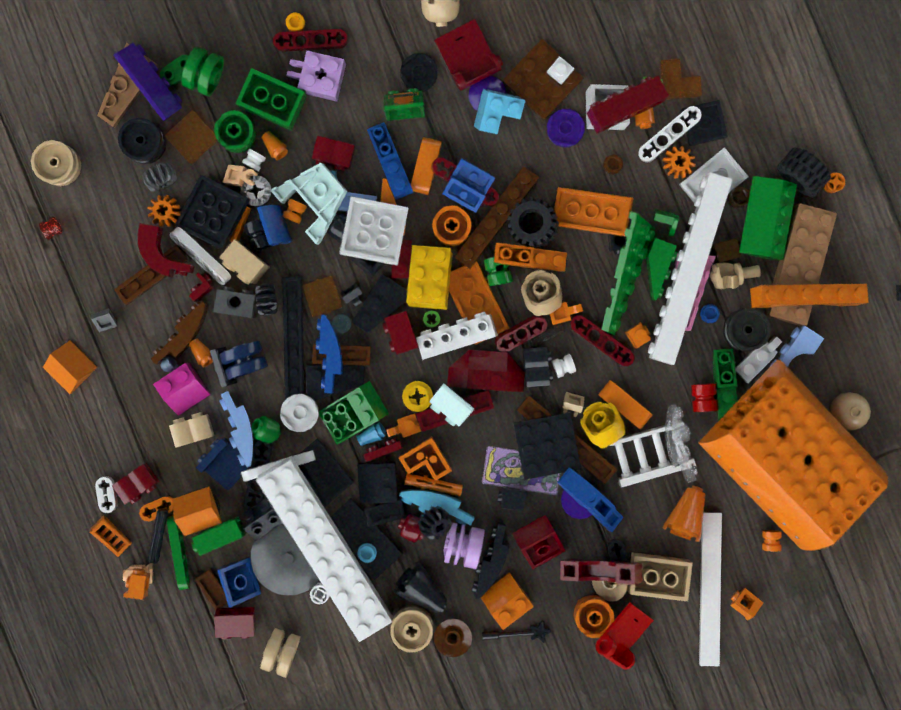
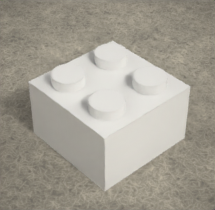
(601, 92)

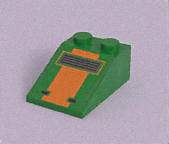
(404, 105)

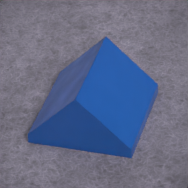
(238, 581)

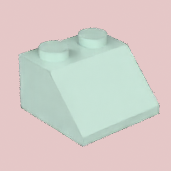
(450, 405)

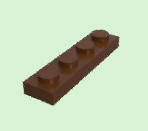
(146, 278)

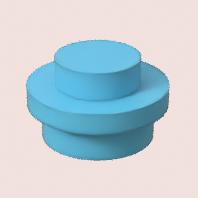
(367, 552)

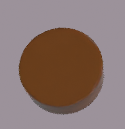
(612, 164)

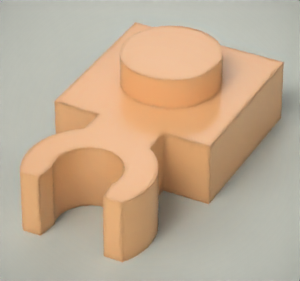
(237, 175)

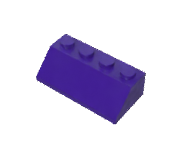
(148, 81)

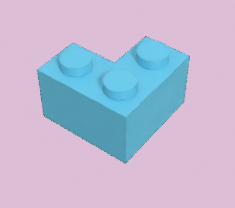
(493, 106)

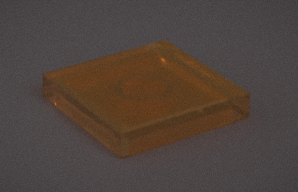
(191, 137)

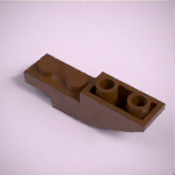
(188, 329)

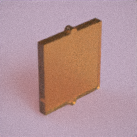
(322, 296)

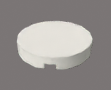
(299, 413)

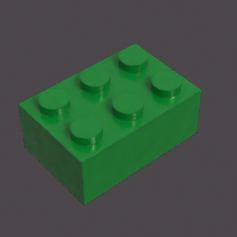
(271, 99)

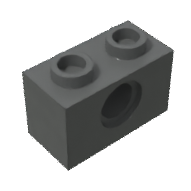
(224, 305)

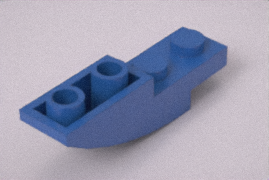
(390, 161)
(329, 344)
(591, 499)

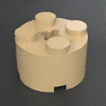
(542, 293)

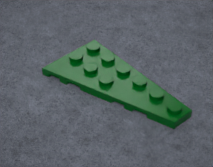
(628, 269)

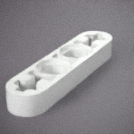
(671, 136)
(200, 256)
(299, 459)

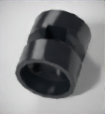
(258, 239)

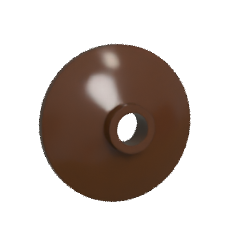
(453, 647)

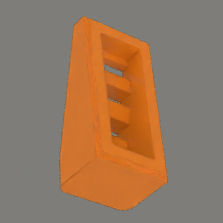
(115, 531)

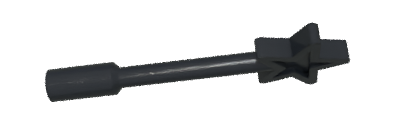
(536, 632)

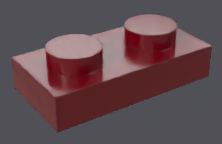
(402, 270)
(375, 452)

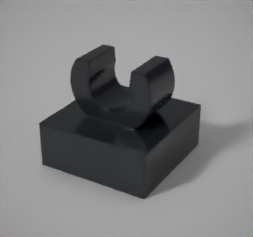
(352, 294)

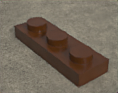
(350, 355)

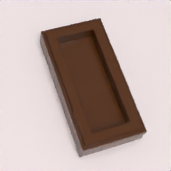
(212, 588)

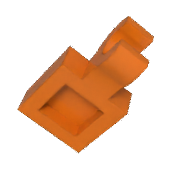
(563, 313)
(407, 426)

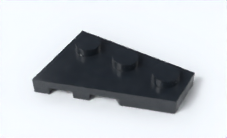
(352, 377)

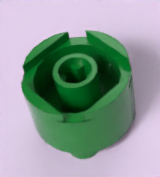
(227, 124)

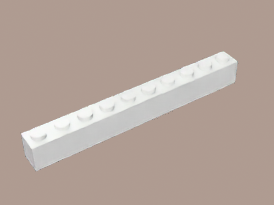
(690, 268)

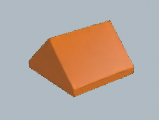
(69, 366)
(196, 511)

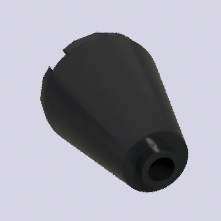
(421, 589)

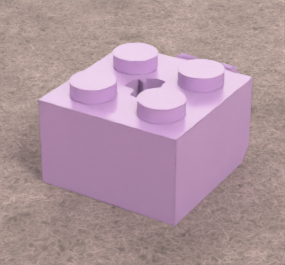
(315, 64)

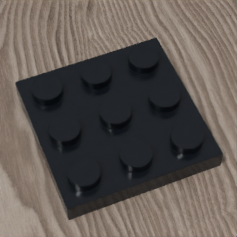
(212, 212)
(547, 445)

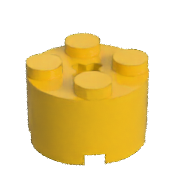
(602, 424)

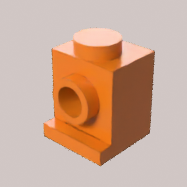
(638, 335)
(138, 584)
(752, 606)

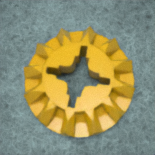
(410, 390)

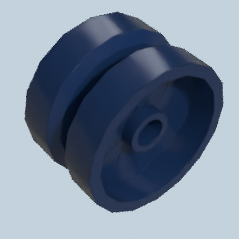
(243, 359)

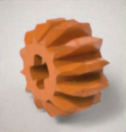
(684, 168)
(158, 208)

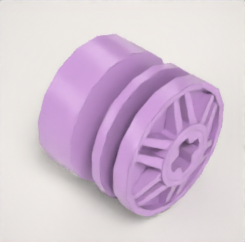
(464, 545)

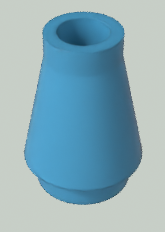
(372, 434)

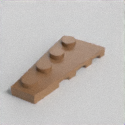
(119, 96)

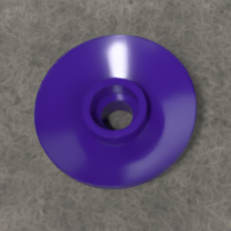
(489, 83)

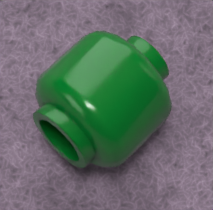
(265, 429)

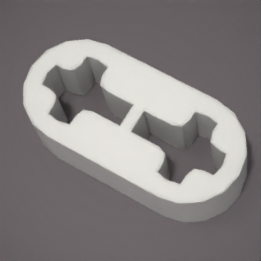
(101, 494)

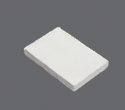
(720, 164)

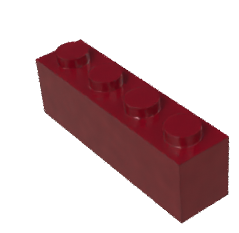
(627, 104)

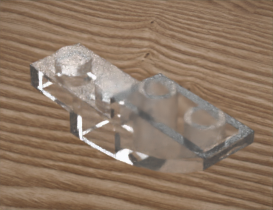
(677, 434)

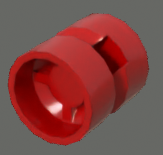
(704, 397)

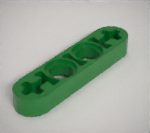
(178, 554)

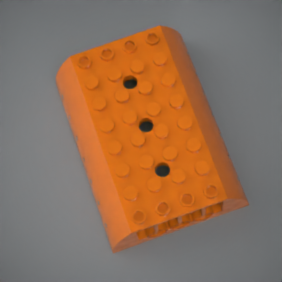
(774, 467)

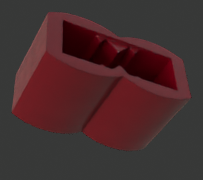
(333, 153)
(136, 483)

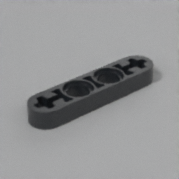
(257, 451)

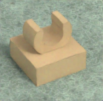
(573, 402)

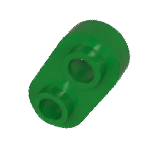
(176, 69)

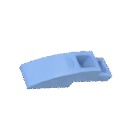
(242, 435)

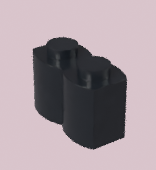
(536, 367)

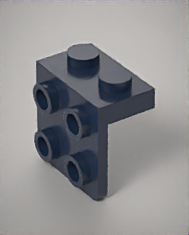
(222, 463)

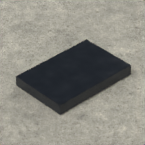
(325, 473)

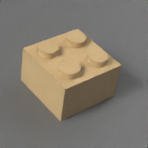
(246, 263)

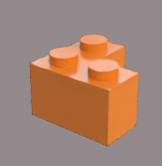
(426, 454)

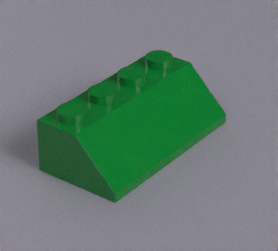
(768, 218)

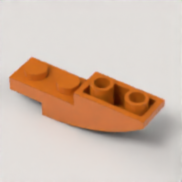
(530, 257)

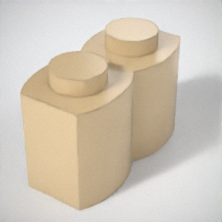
(191, 430)

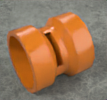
(297, 207)
(771, 540)

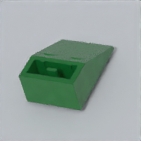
(353, 412)

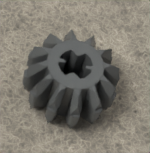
(159, 176)

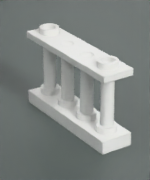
(646, 471)

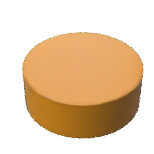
(295, 22)

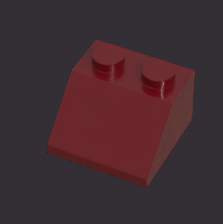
(538, 542)

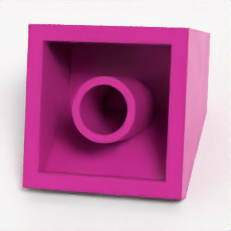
(182, 388)

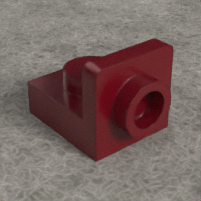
(201, 290)

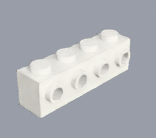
(456, 336)

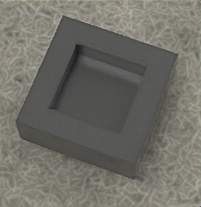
(104, 320)

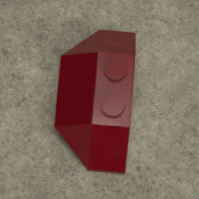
(486, 371)

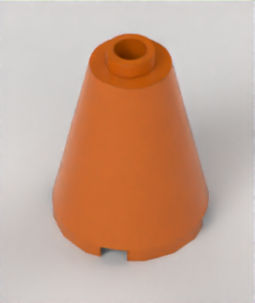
(688, 515)

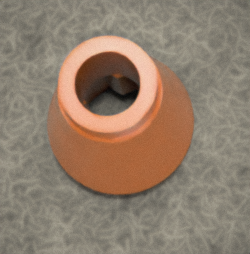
(275, 147)
(201, 353)

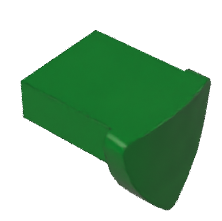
(668, 218)

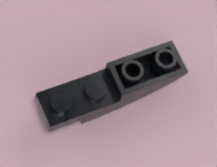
(490, 568)

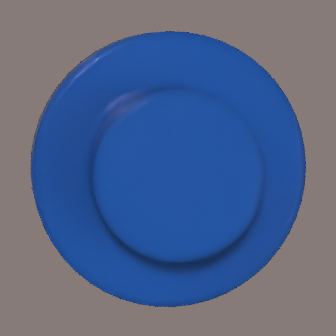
(709, 313)

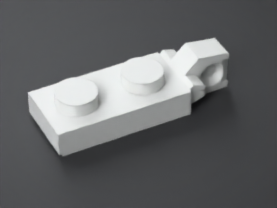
(757, 360)

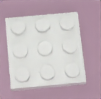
(374, 230)

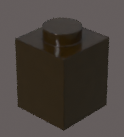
(726, 250)

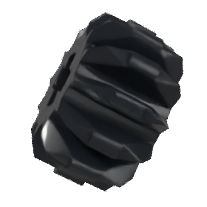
(266, 299)
(434, 522)

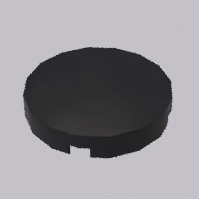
(419, 72)

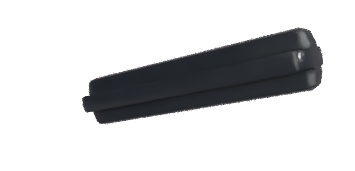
(157, 536)

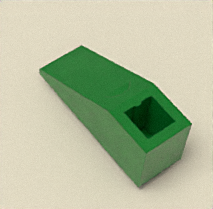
(658, 262)

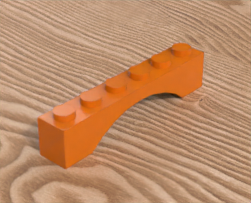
(816, 294)

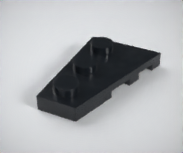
(380, 303)

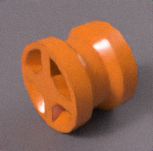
(838, 183)

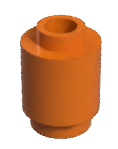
(645, 119)

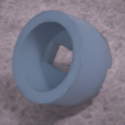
(168, 364)

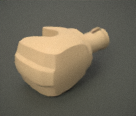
(731, 276)

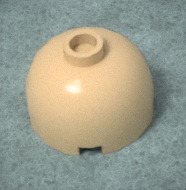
(440, 10)
(851, 410)

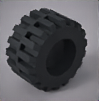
(804, 170)
(525, 209)

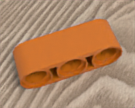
(423, 173)
(625, 404)

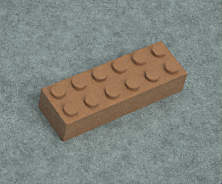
(803, 258)

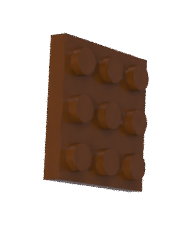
(533, 83)

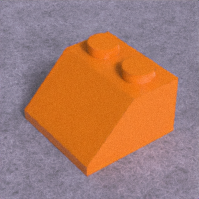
(506, 601)

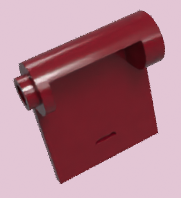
(468, 55)

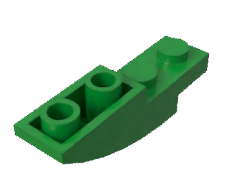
(725, 379)

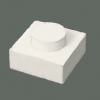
(560, 70)

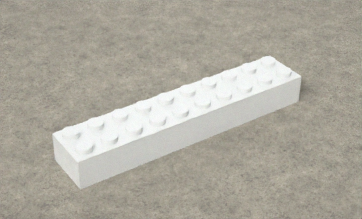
(324, 548)

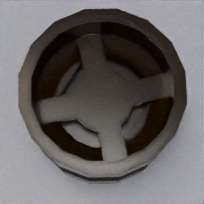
(741, 195)

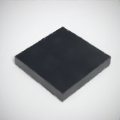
(711, 124)

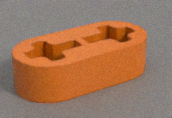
(155, 504)

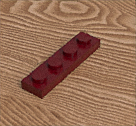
(430, 419)

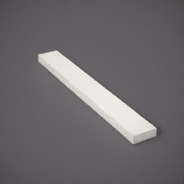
(710, 589)

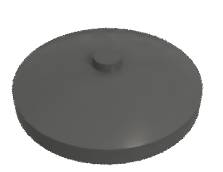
(281, 564)

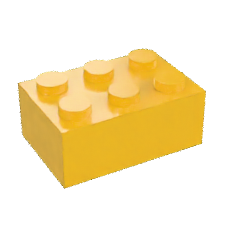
(429, 277)

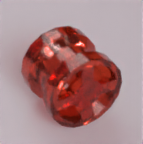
(50, 228)

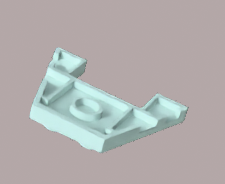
(320, 192)

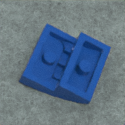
(468, 185)
(274, 224)

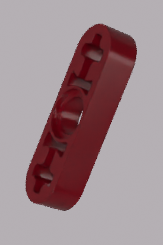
(528, 335)

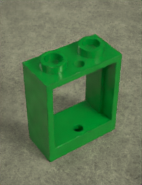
(218, 536)

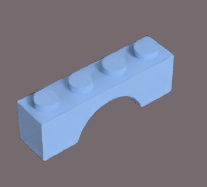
(802, 342)

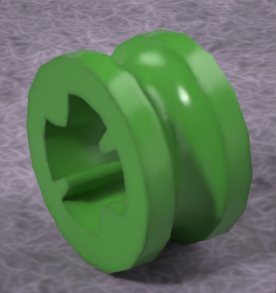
(425, 319)

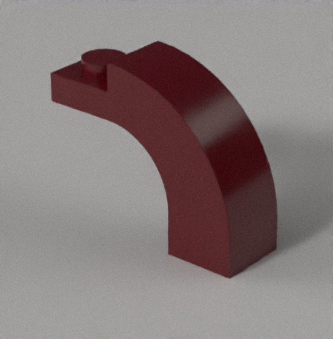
(150, 248)

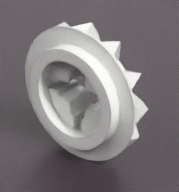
(263, 195)

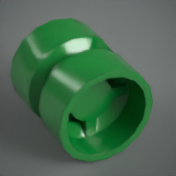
(500, 277)

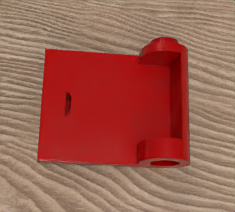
(622, 635)

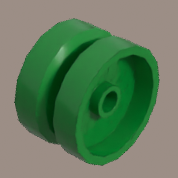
(202, 71)

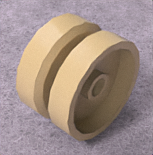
(45, 159)
(408, 639)
(280, 652)

